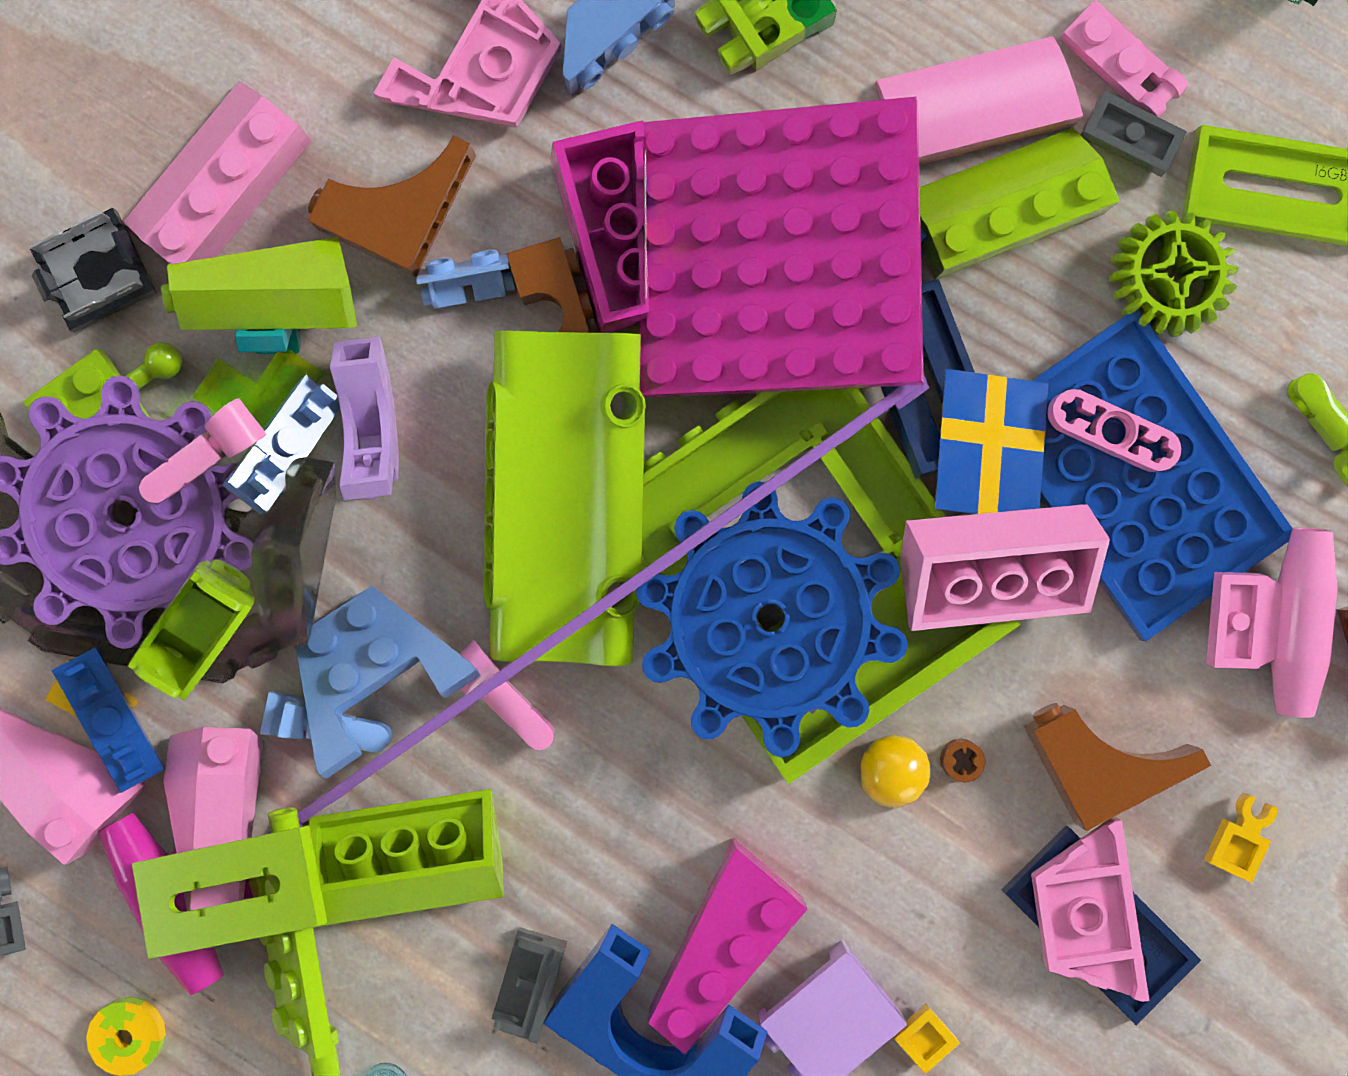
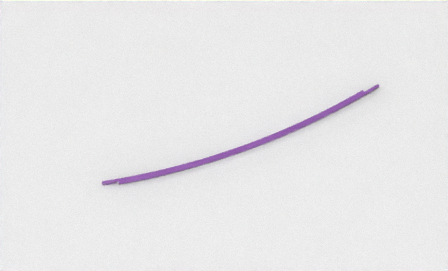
(898, 397)

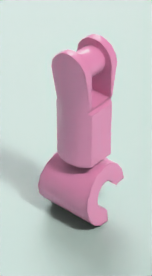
(227, 433)
(509, 702)

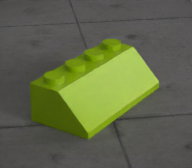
(1013, 201)
(408, 856)

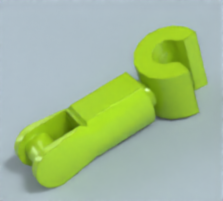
(1325, 414)

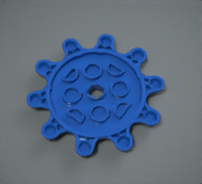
(784, 671)

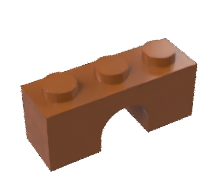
(547, 274)

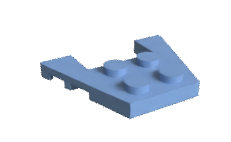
(357, 654)

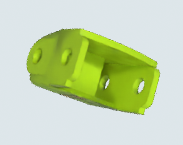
(194, 628)

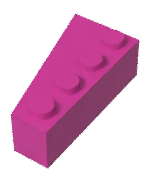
(604, 206)
(726, 942)

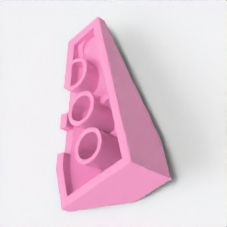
(57, 788)
(212, 796)

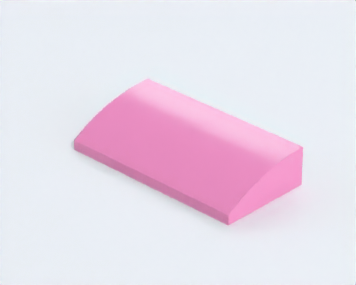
(989, 98)

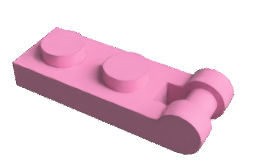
(1122, 59)

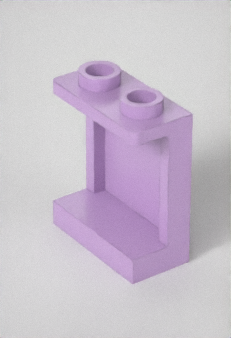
(832, 1018)

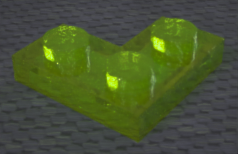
(261, 398)

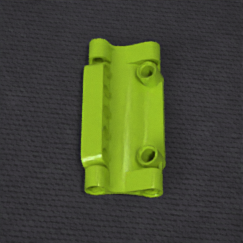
(562, 492)

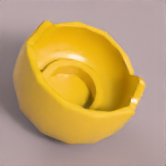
(894, 771)

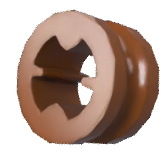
(976, 758)

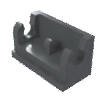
(528, 984)

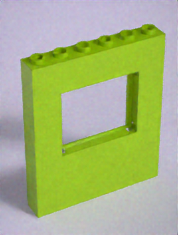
(882, 489)

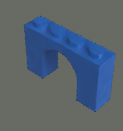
(592, 1019)

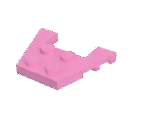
(489, 72)

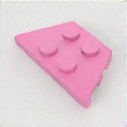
(1091, 913)

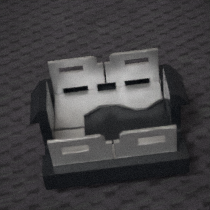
(91, 270)

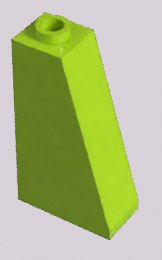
(263, 289)

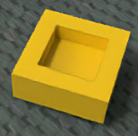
(926, 1038)

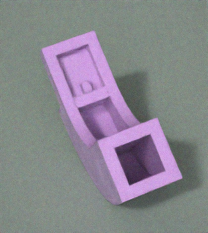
(367, 418)

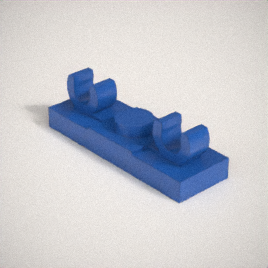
(108, 719)

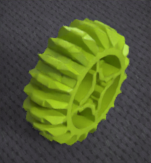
(1174, 237)

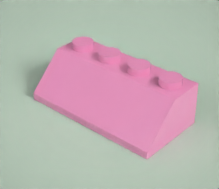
(218, 178)
(1001, 566)

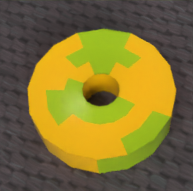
(108, 1047)

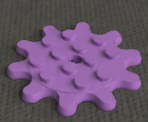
(69, 520)

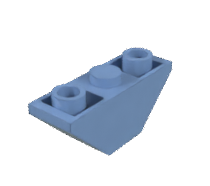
(605, 31)

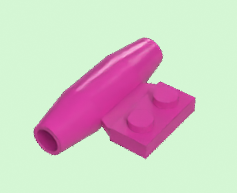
(131, 842)

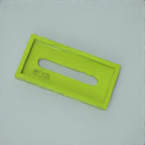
(1272, 157)
(293, 908)

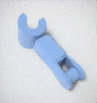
(287, 718)

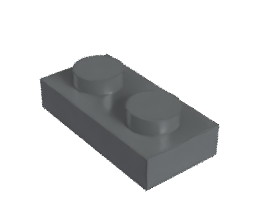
(1133, 133)

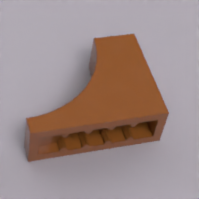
(398, 219)
(1097, 778)

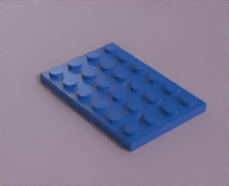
(1163, 525)

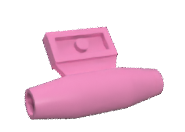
(1280, 621)

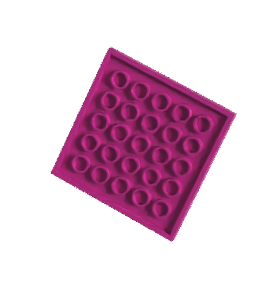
(783, 251)

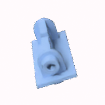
(448, 279)

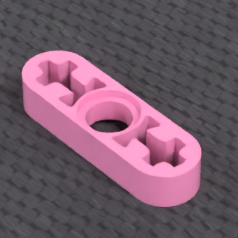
(1150, 433)

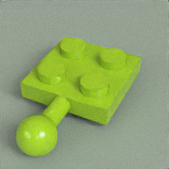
(82, 383)

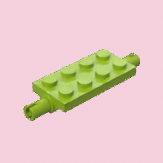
(296, 977)

